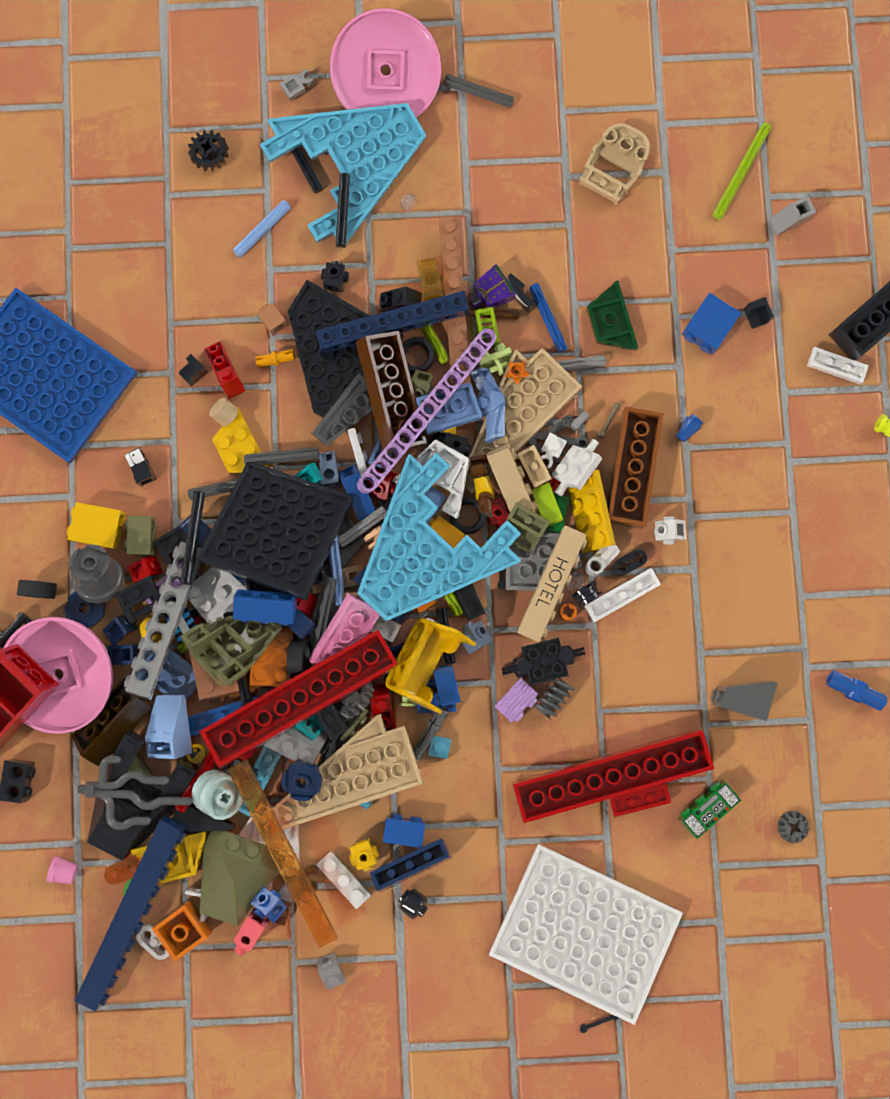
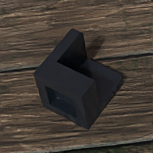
(758, 313)
(192, 371)

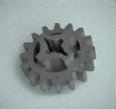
(355, 702)

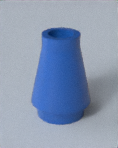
(689, 427)

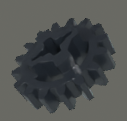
(206, 148)

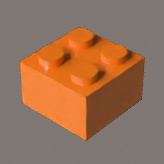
(182, 930)

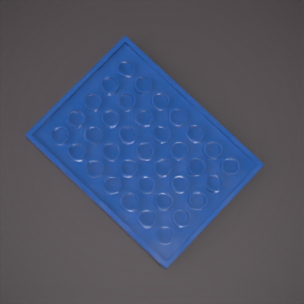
(54, 377)

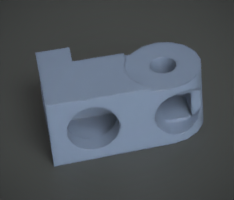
(329, 470)

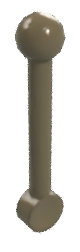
(616, 406)

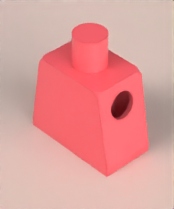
(249, 933)

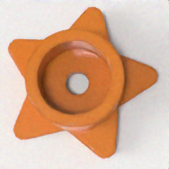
(517, 376)

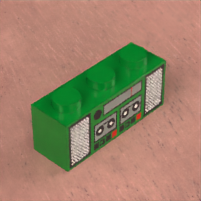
(709, 808)

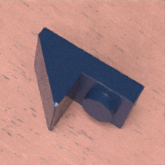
(123, 654)

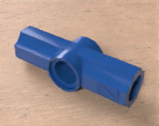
(856, 690)

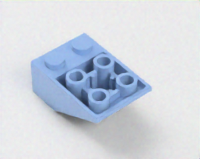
(168, 728)

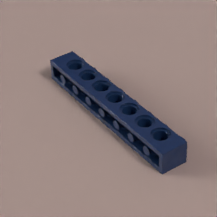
(399, 319)

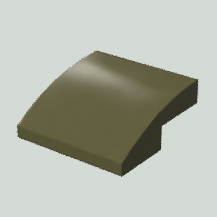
(529, 525)

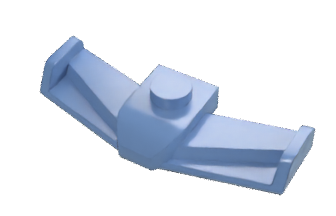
(490, 403)

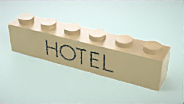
(551, 583)

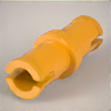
(275, 358)

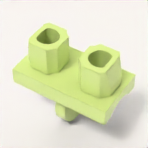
(497, 360)

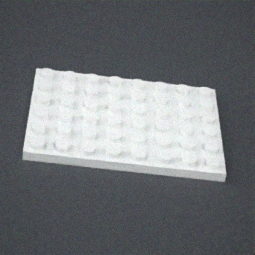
(585, 933)

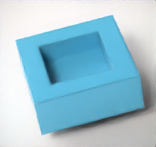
(440, 747)

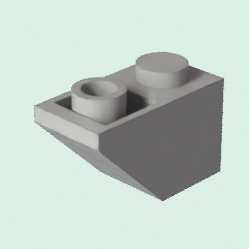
(792, 216)

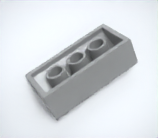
(298, 746)

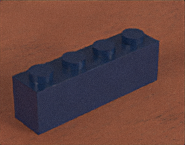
(410, 865)

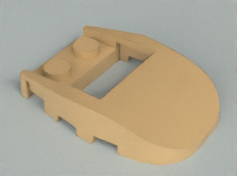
(622, 147)

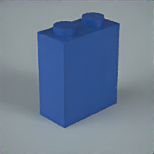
(710, 324)

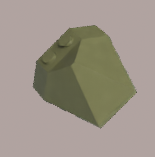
(229, 646)
(233, 875)

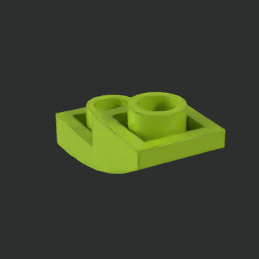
(547, 504)

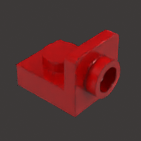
(144, 567)

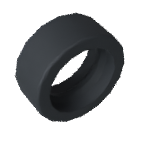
(428, 347)
(472, 529)
(36, 589)
(298, 657)

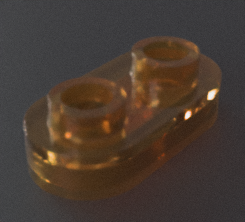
(122, 870)

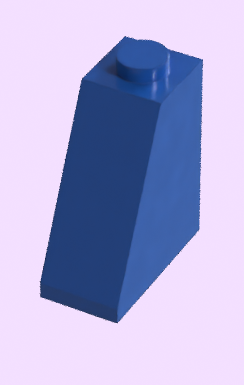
(362, 502)

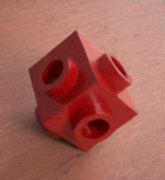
(385, 488)

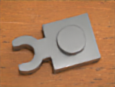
(294, 85)

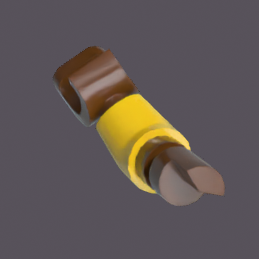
(483, 484)

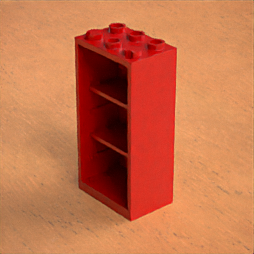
(22, 689)

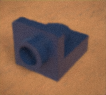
(119, 629)

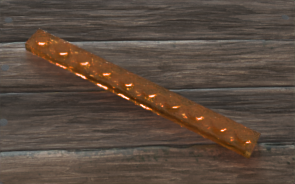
(282, 853)

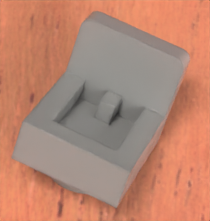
(330, 971)

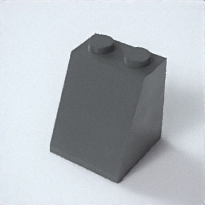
(747, 699)

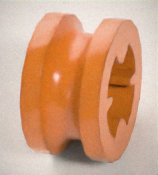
(570, 606)

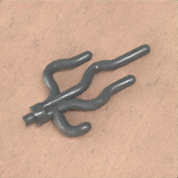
(105, 791)

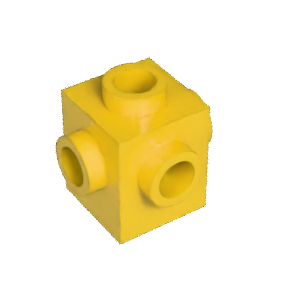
(363, 847)

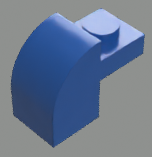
(446, 685)

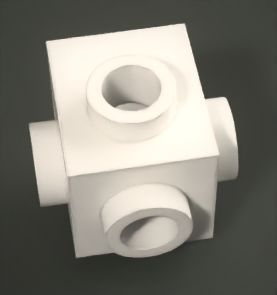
(670, 530)

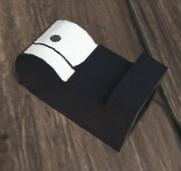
(140, 467)

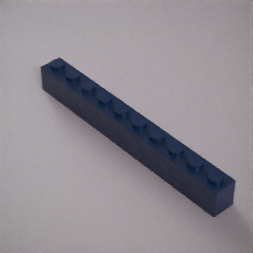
(130, 913)

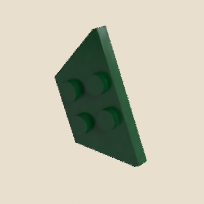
(611, 319)

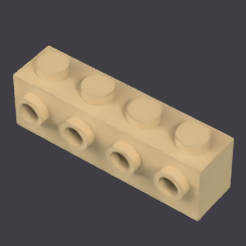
(510, 478)

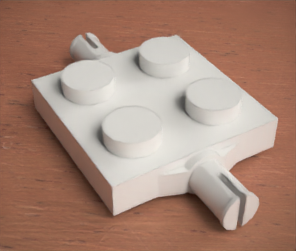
(576, 467)

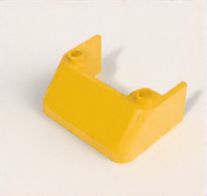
(419, 659)

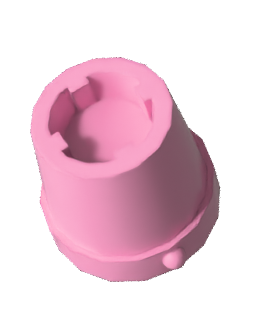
(61, 871)

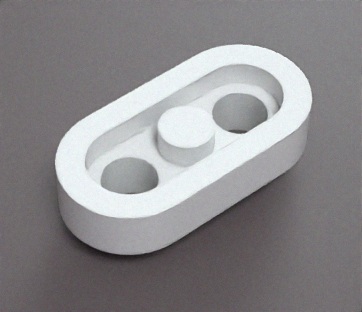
(151, 944)

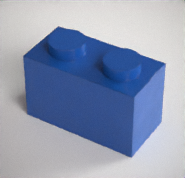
(404, 830)

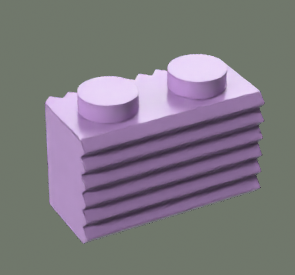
(516, 700)

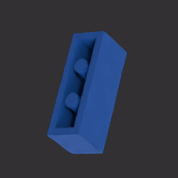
(264, 607)

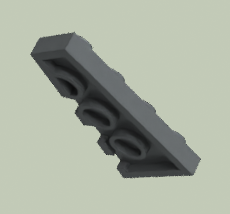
(345, 412)

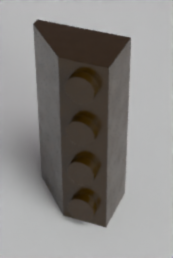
(109, 727)

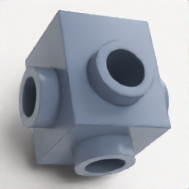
(478, 634)

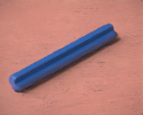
(548, 318)

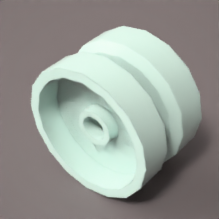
(216, 795)

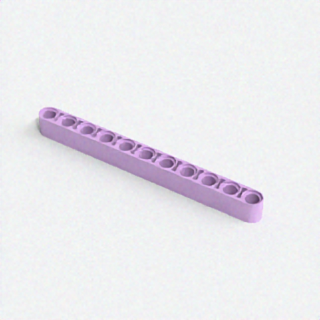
(420, 416)

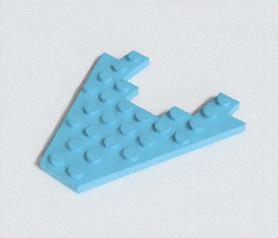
(364, 142)
(413, 561)

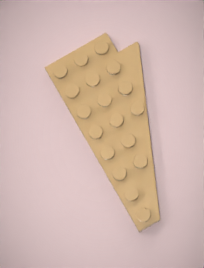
(527, 404)
(362, 770)

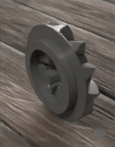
(785, 829)

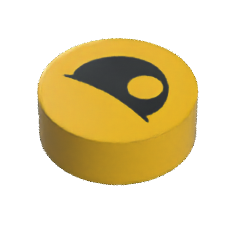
(198, 753)

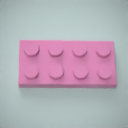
(348, 626)

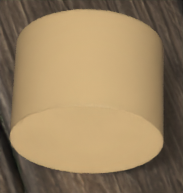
(223, 412)

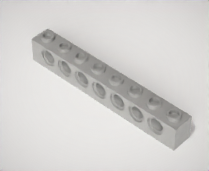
(147, 687)

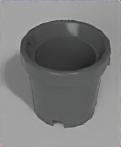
(95, 574)

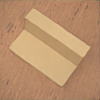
(534, 466)

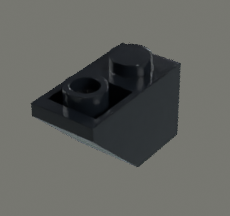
(398, 298)

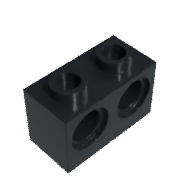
(11, 779)

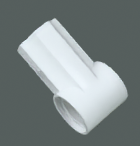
(602, 558)

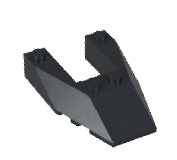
(121, 842)

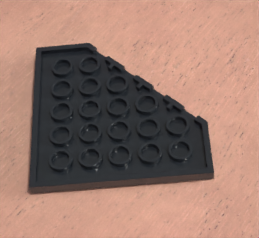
(331, 372)

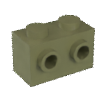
(140, 536)

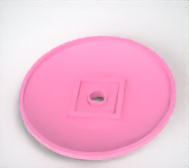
(381, 40)
(85, 668)

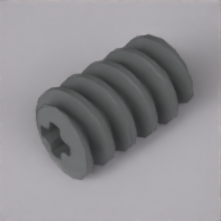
(554, 698)

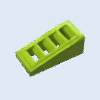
(483, 312)

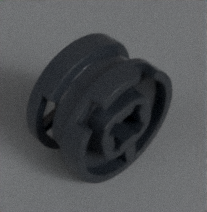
(586, 594)

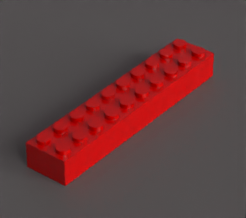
(298, 699)
(612, 775)

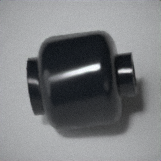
(413, 903)

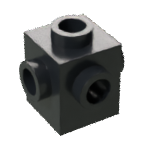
(334, 276)

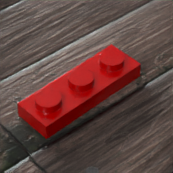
(640, 800)

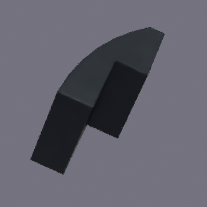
(522, 299)

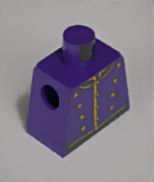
(492, 289)

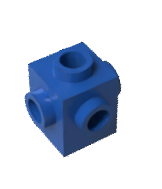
(268, 905)

